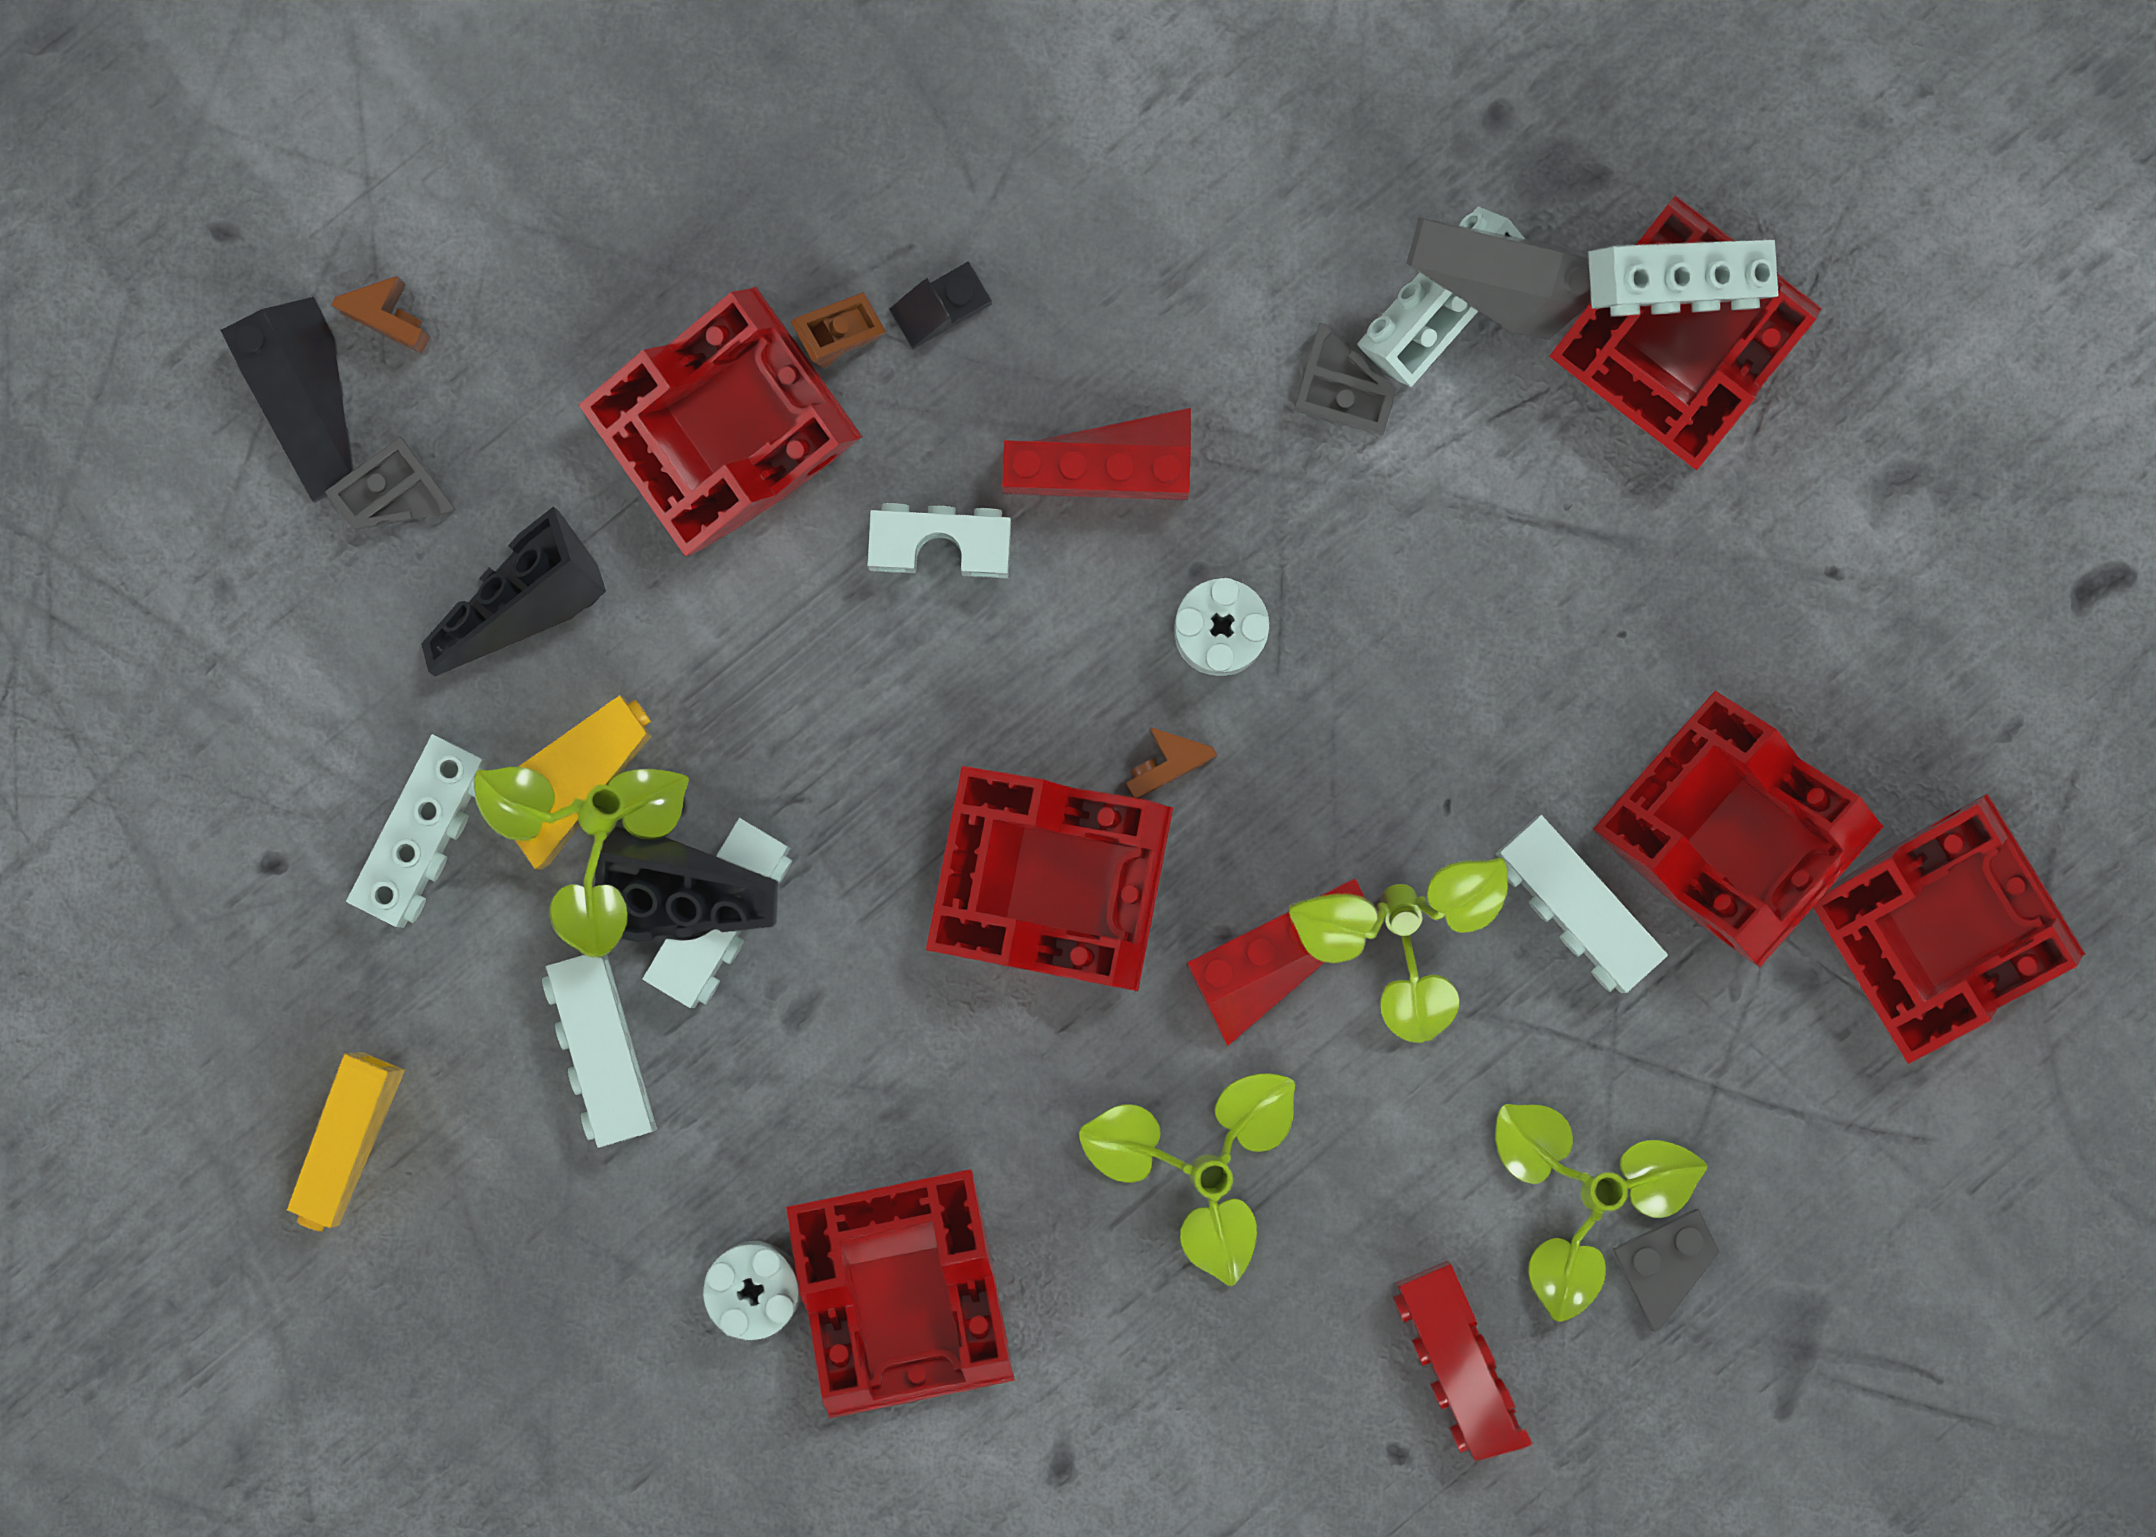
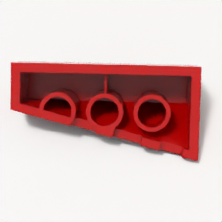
(1116, 460)
(1255, 971)
(1460, 1362)

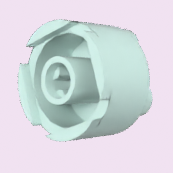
(1221, 600)
(739, 1314)

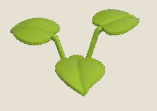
(645, 799)
(1337, 925)
(1658, 1181)
(1214, 1237)

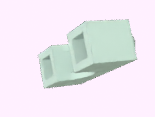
(900, 534)

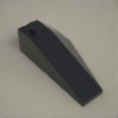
(294, 375)
(534, 589)
(682, 888)

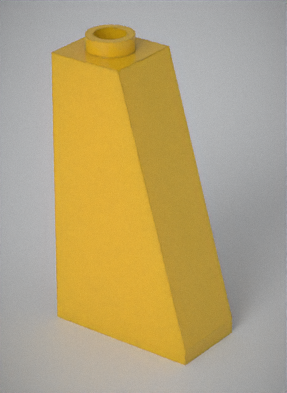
(579, 762)
(344, 1139)

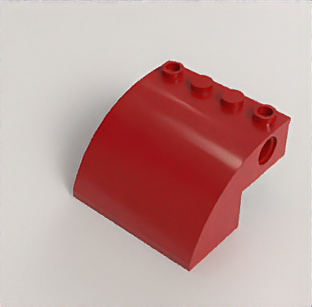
(1685, 371)
(720, 421)
(1738, 828)
(1049, 878)
(1948, 928)
(900, 1293)

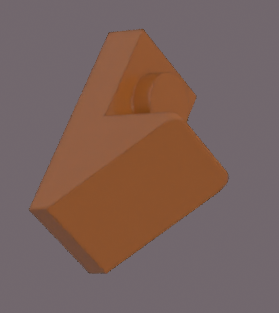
(373, 309)
(838, 328)
(1180, 757)

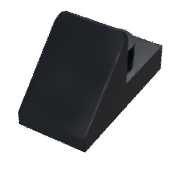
(939, 304)

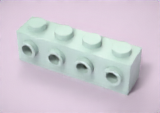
(1683, 274)
(1424, 316)
(417, 834)
(1581, 906)
(600, 1049)

